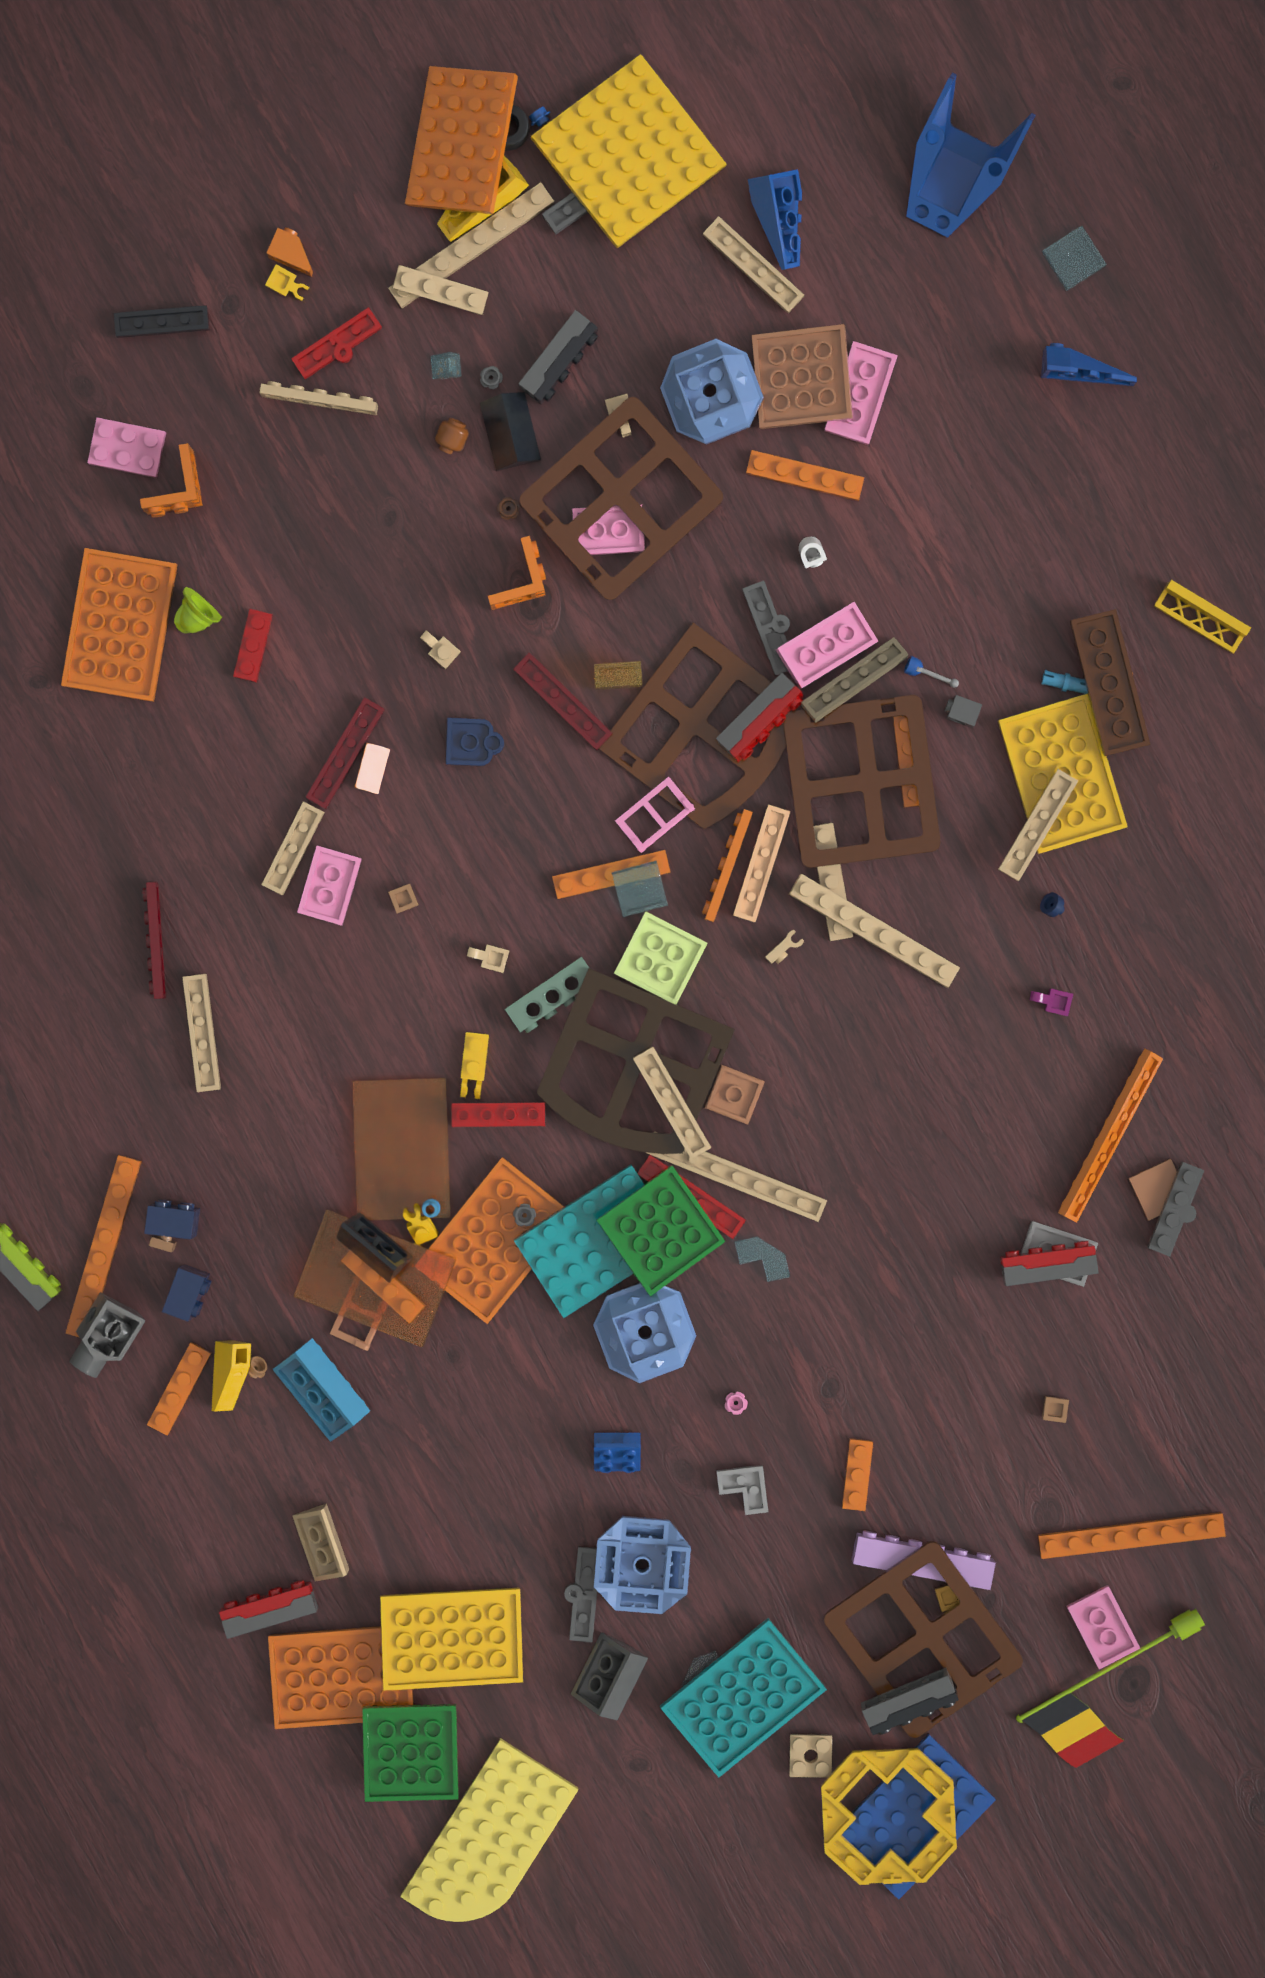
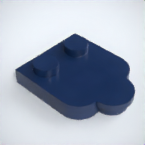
(471, 742)

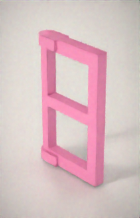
(664, 827)

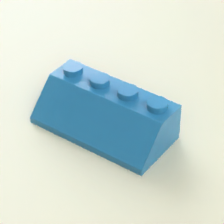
(321, 1390)

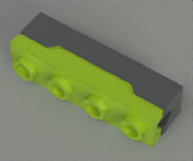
(26, 1272)

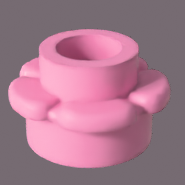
(735, 1409)

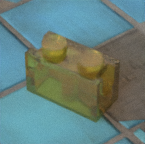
(618, 675)

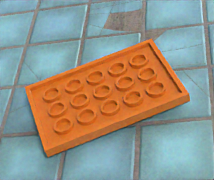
(461, 139)
(119, 624)
(483, 1239)
(328, 1677)

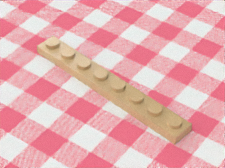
(481, 238)
(874, 930)
(750, 1182)

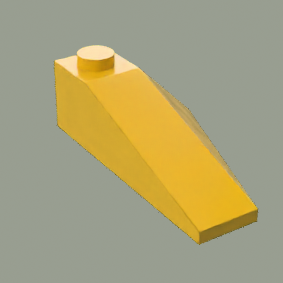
(510, 186)

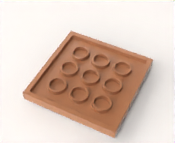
(802, 376)

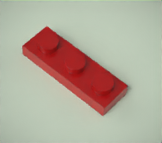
(253, 645)

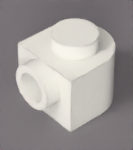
(811, 552)

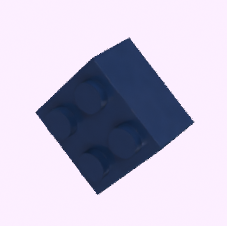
(172, 1220)
(186, 1293)

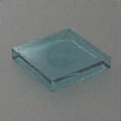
(1074, 258)
(639, 888)

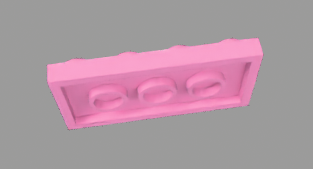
(869, 379)
(826, 645)

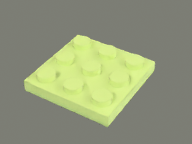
(660, 958)

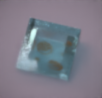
(446, 365)

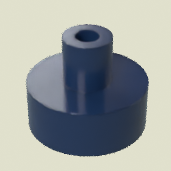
(1052, 904)

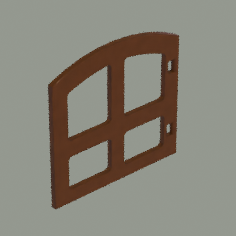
(694, 723)

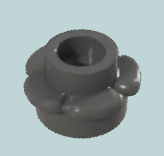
(491, 371)
(519, 1219)

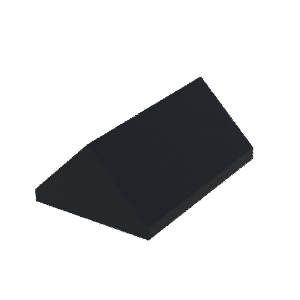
(510, 430)
(373, 1246)

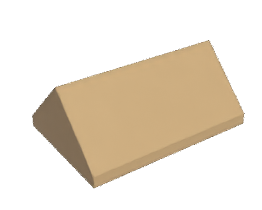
(321, 1543)

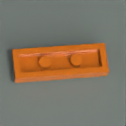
(857, 1474)

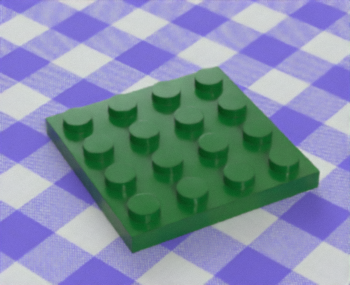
(660, 1230)
(410, 1752)

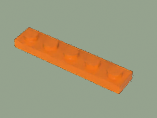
(805, 475)
(726, 865)
(601, 876)

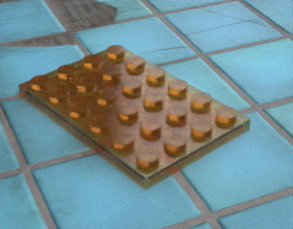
(401, 1146)
(339, 1290)

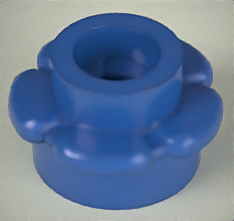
(539, 117)

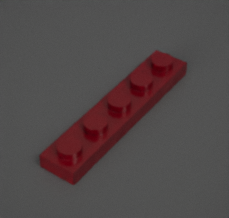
(562, 701)
(345, 753)
(154, 940)

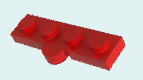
(337, 344)

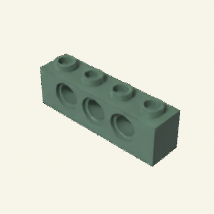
(518, 1009)

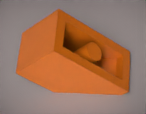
(289, 251)

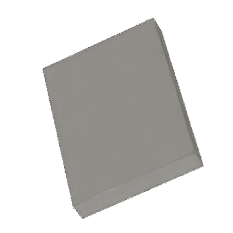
(1045, 1236)

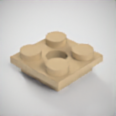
(820, 1766)

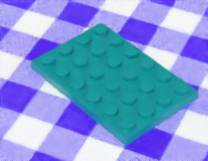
(572, 1250)
(743, 1697)

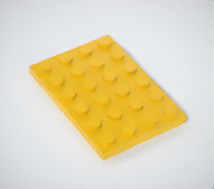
(1067, 740)
(451, 1638)

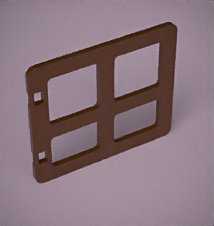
(617, 493)
(868, 782)
(928, 1633)

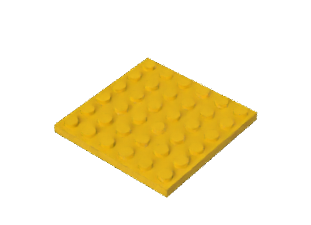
(628, 151)

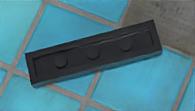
(161, 321)

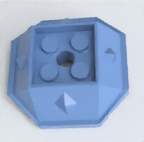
(735, 397)
(644, 1356)
(642, 1589)

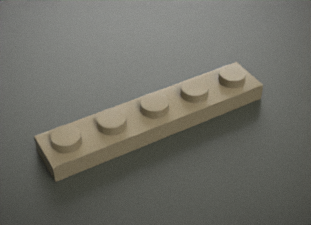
(854, 679)

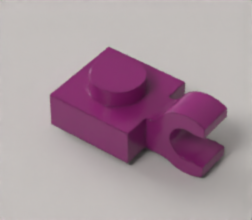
(1056, 1001)

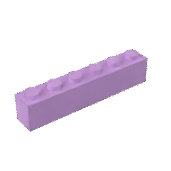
(888, 1551)

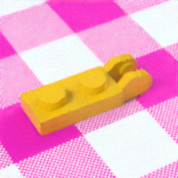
(474, 1062)

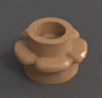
(257, 1367)

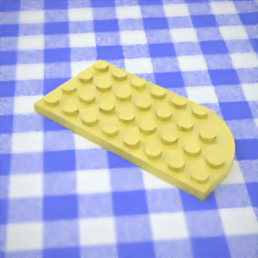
(490, 1837)

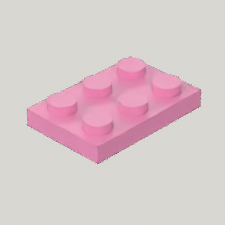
(126, 447)
(611, 534)
(329, 885)
(1103, 1627)

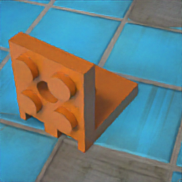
(179, 501)
(525, 592)

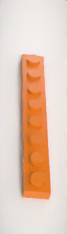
(1110, 1135)
(105, 1239)
(1131, 1535)

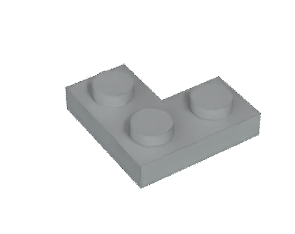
(748, 1481)

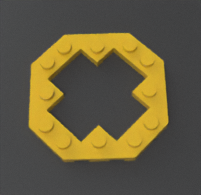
(891, 1867)

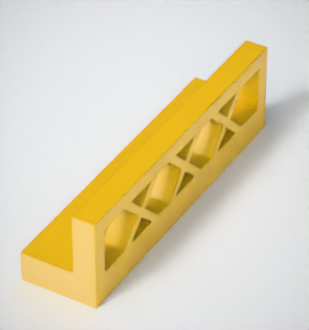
(1205, 608)

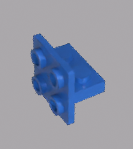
(617, 1452)

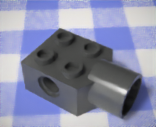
(105, 1334)

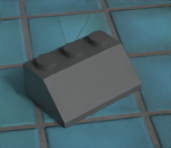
(609, 1676)

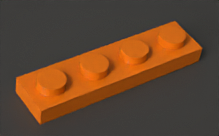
(905, 758)
(393, 1293)
(179, 1388)

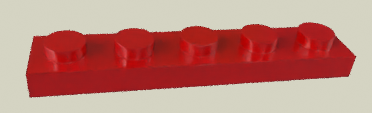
(720, 1215)

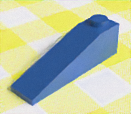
(776, 205)
(1074, 366)

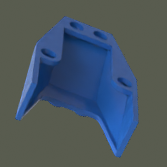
(955, 169)

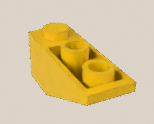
(230, 1371)

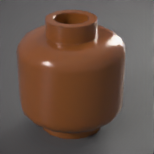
(451, 435)

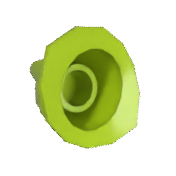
(195, 613)

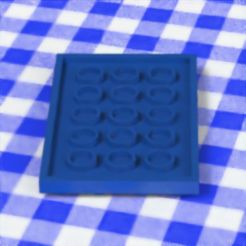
(894, 1812)

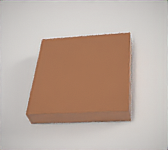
(734, 1094)
(1153, 1187)

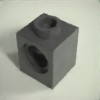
(962, 711)

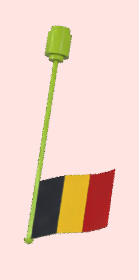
(1072, 1726)

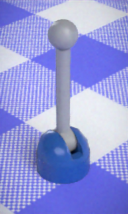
(915, 666)

